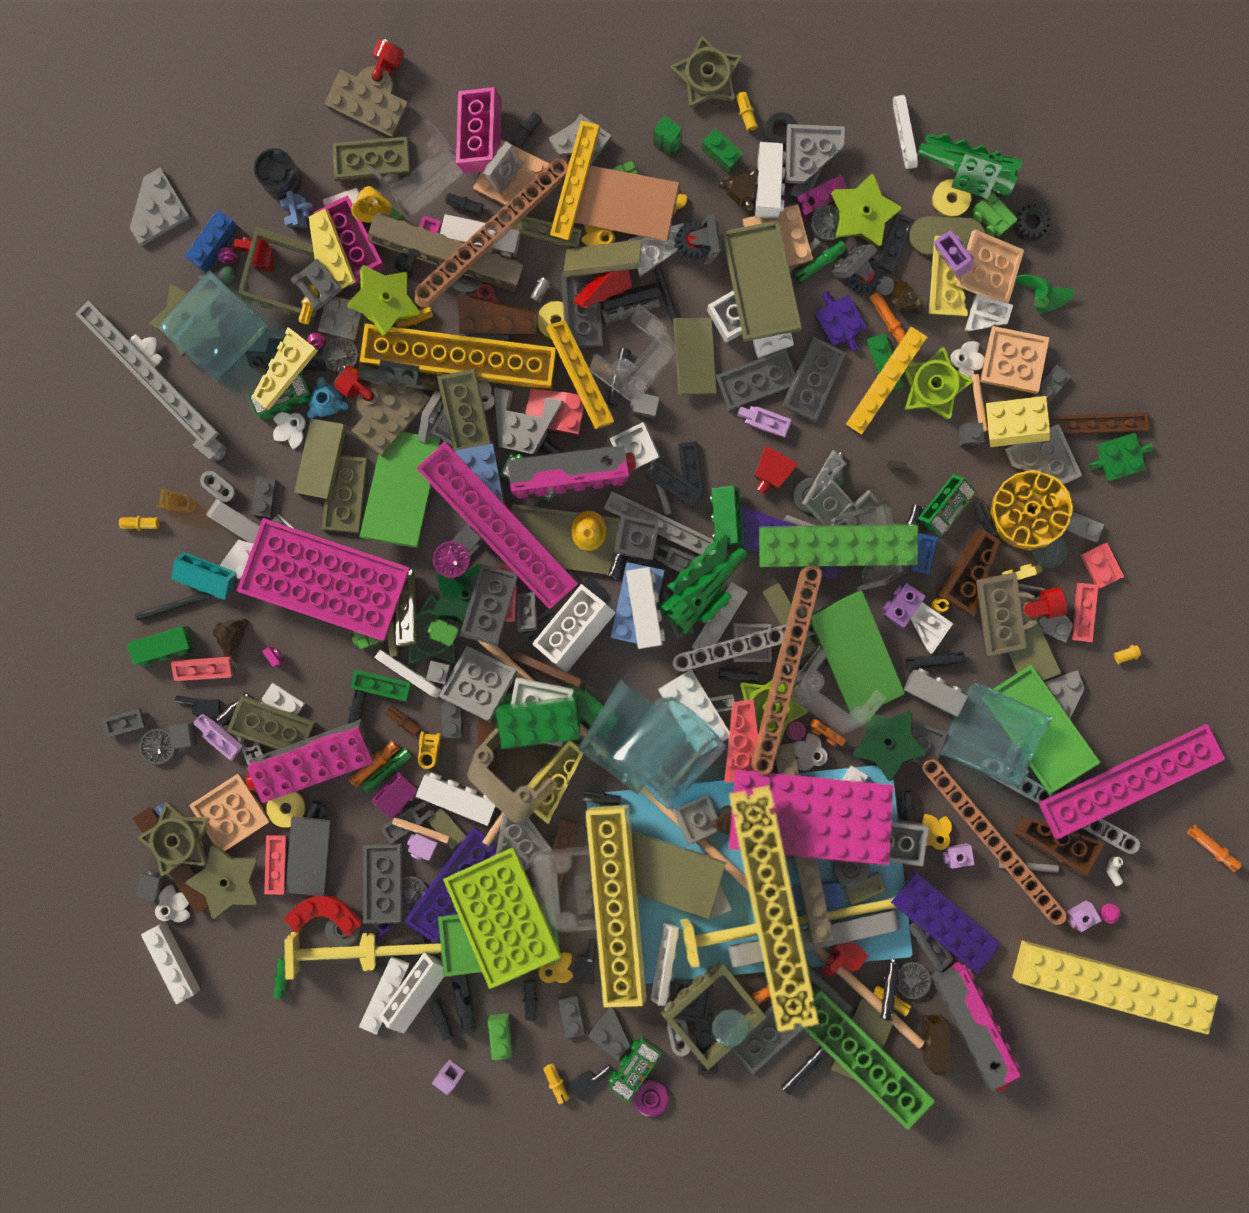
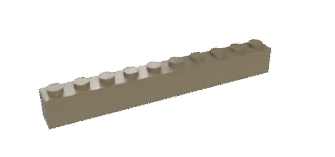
(806, 867)

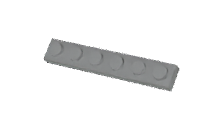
(667, 527)

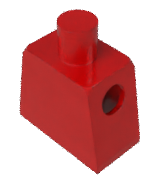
(772, 470)

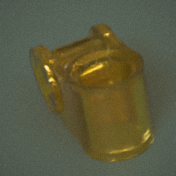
(172, 501)

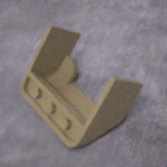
(516, 805)

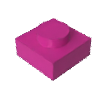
(431, 224)
(274, 656)

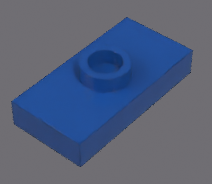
(926, 551)

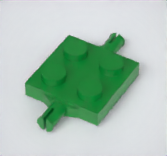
(1121, 457)

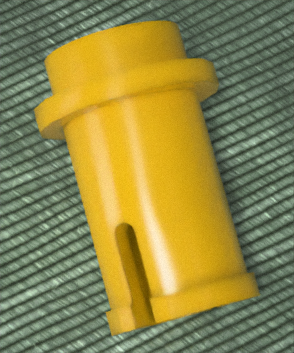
(935, 607)
(1127, 654)

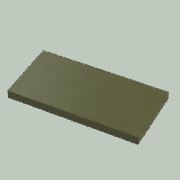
(761, 281)
(554, 532)
(676, 874)

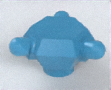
(325, 400)

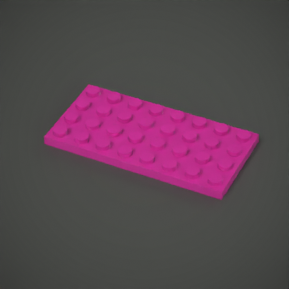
(323, 579)
(825, 816)

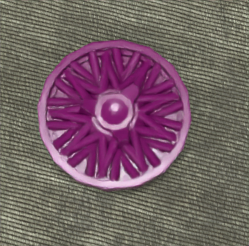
(451, 559)
(651, 1098)

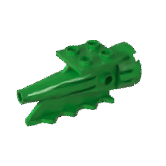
(974, 167)
(701, 586)

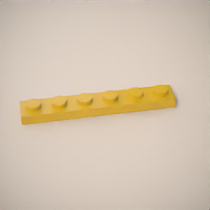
(575, 180)
(580, 374)
(886, 380)

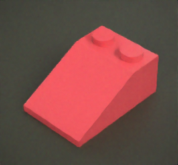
(568, 418)

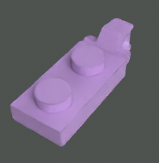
(765, 420)
(218, 737)

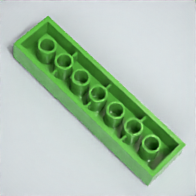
(838, 545)
(867, 1061)

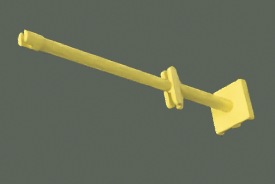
(693, 942)
(365, 952)

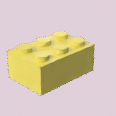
(1018, 421)

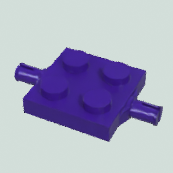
(840, 321)

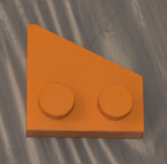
(832, 737)

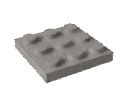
(478, 683)

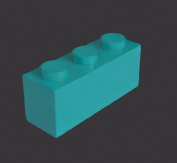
(203, 575)

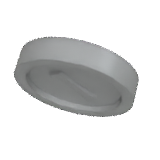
(886, 286)

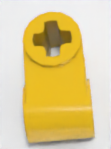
(429, 748)

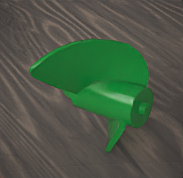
(1046, 297)

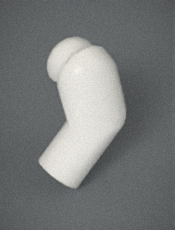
(1112, 870)

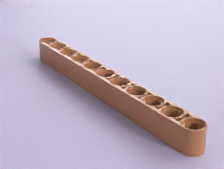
(488, 240)
(789, 679)
(999, 846)

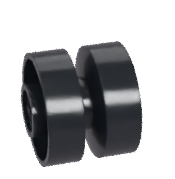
(277, 173)

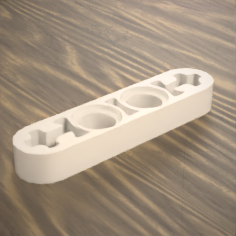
(905, 132)
(408, 673)

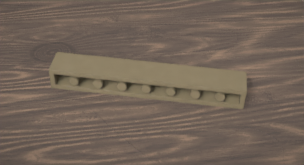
(438, 248)

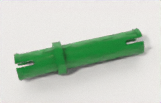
(826, 258)
(393, 765)

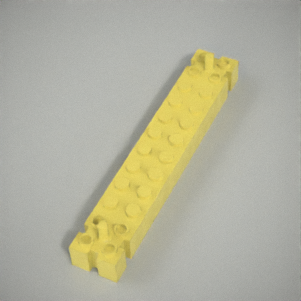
(773, 908)

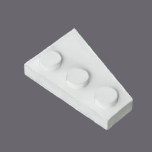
(655, 250)

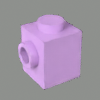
(422, 846)
(958, 855)
(1083, 916)
(448, 1077)

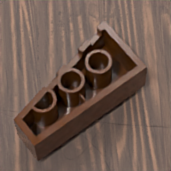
(493, 317)
(972, 565)
(1071, 851)

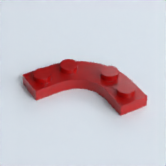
(324, 906)

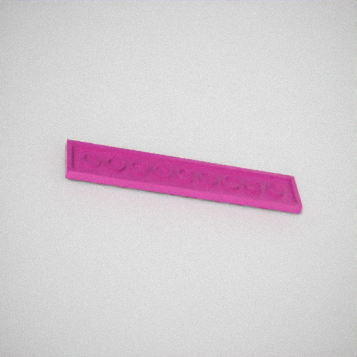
(496, 525)
(1131, 781)

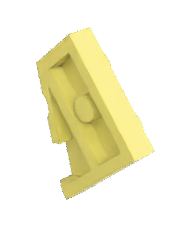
(1026, 571)

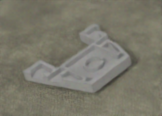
(520, 430)
(827, 499)

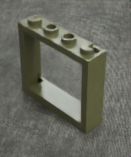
(282, 241)
(688, 994)

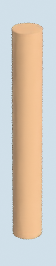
(979, 400)
(420, 830)
(493, 831)

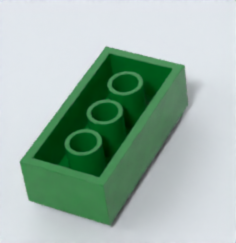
(538, 722)

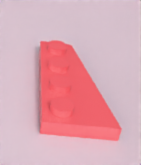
(742, 739)

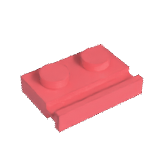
(1102, 565)

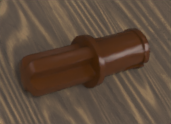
(402, 720)

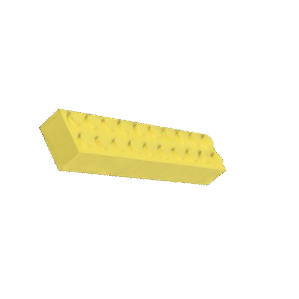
(616, 906)
(1115, 987)

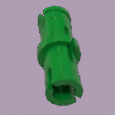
(280, 981)

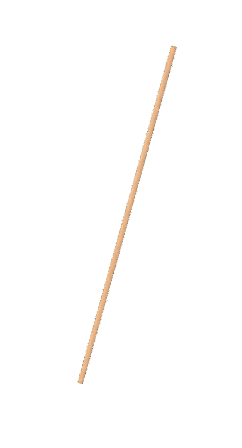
(738, 875)

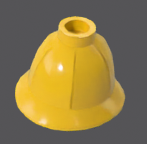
(368, 203)
(589, 530)

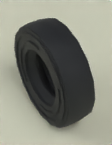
(777, 118)

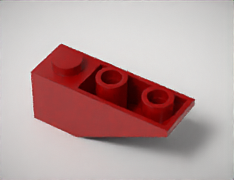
(604, 286)

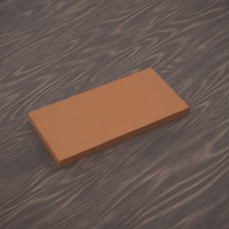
(628, 203)

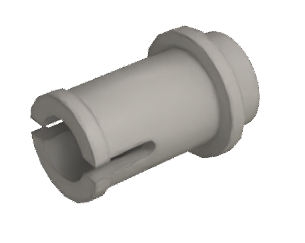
(540, 290)

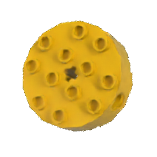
(1036, 491)

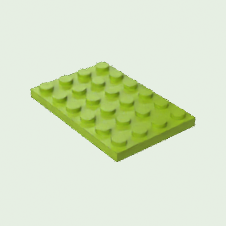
(502, 918)

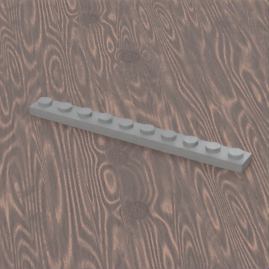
(147, 373)

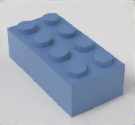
(484, 463)
(623, 625)

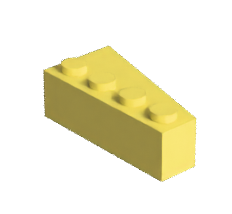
(559, 768)

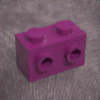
(395, 795)

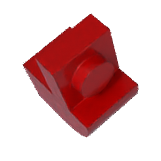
(264, 255)
(844, 954)

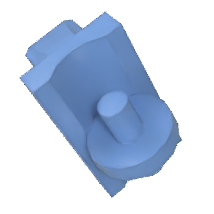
(298, 209)

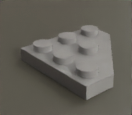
(810, 149)
(156, 208)
(1046, 456)
(1066, 690)
(521, 836)

